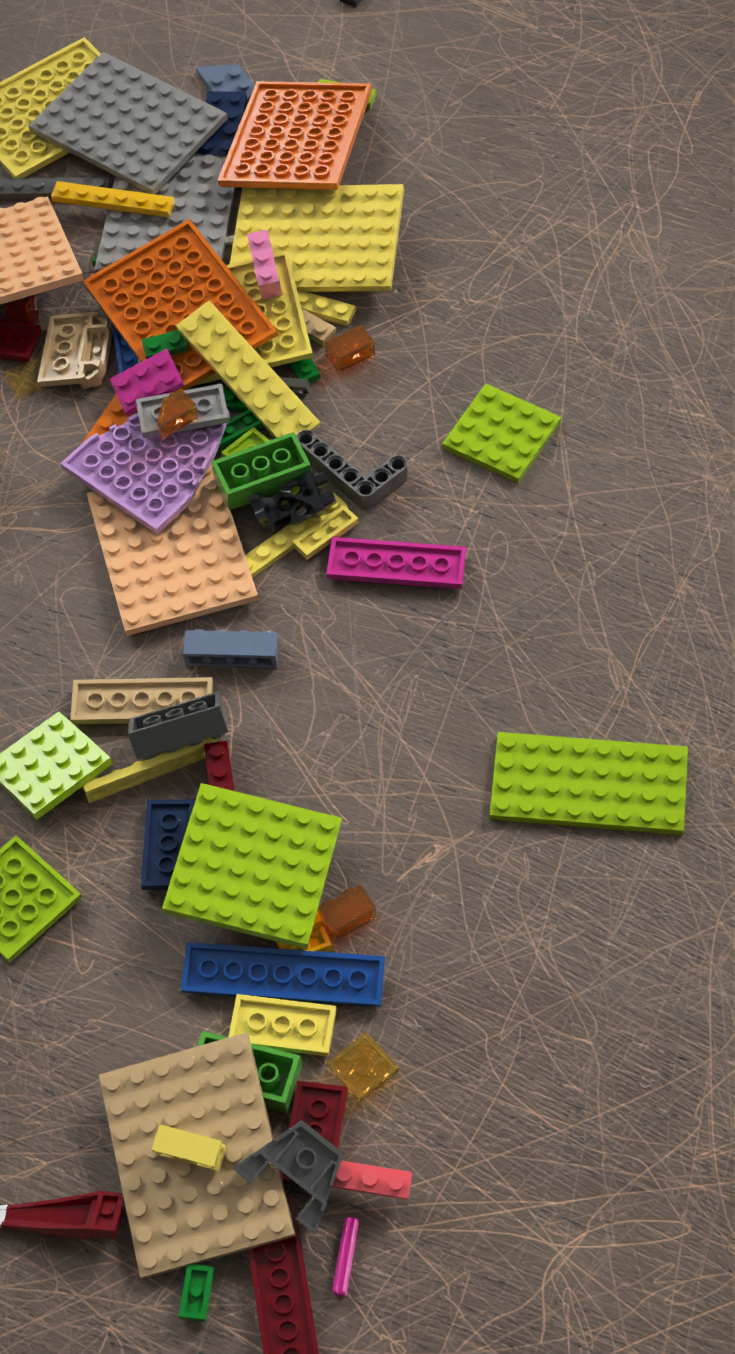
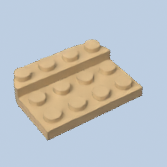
(75, 350)

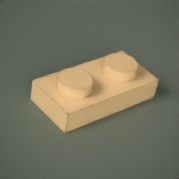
(318, 329)

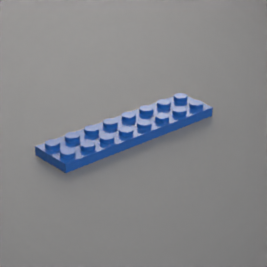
(283, 974)

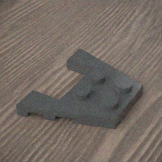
(304, 1159)

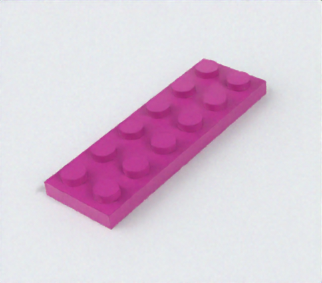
(396, 563)

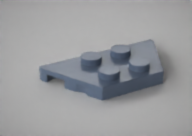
(226, 79)

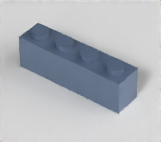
(231, 649)

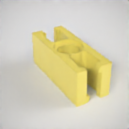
(189, 1148)

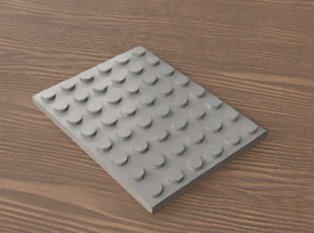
(128, 123)
(195, 197)

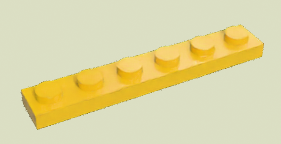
(113, 199)

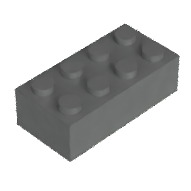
(178, 726)

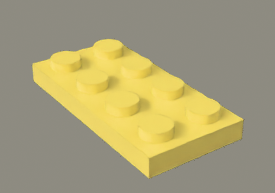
(284, 1024)

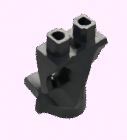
(308, 498)

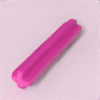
(345, 1257)

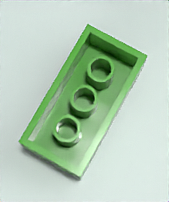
(259, 469)
(276, 1071)

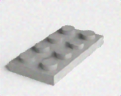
(209, 404)

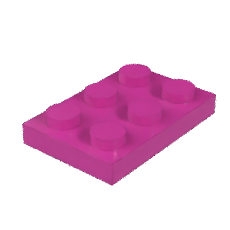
(147, 379)

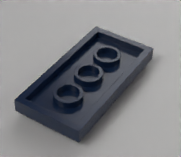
(234, 105)
(163, 838)

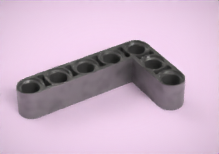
(361, 489)

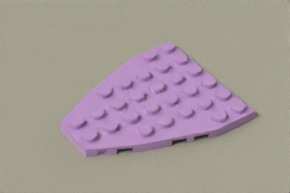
(146, 475)

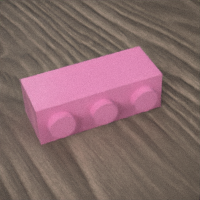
(264, 264)

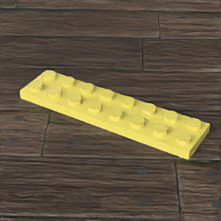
(246, 372)

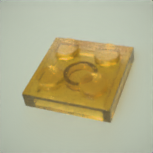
(363, 1067)

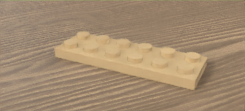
(121, 699)

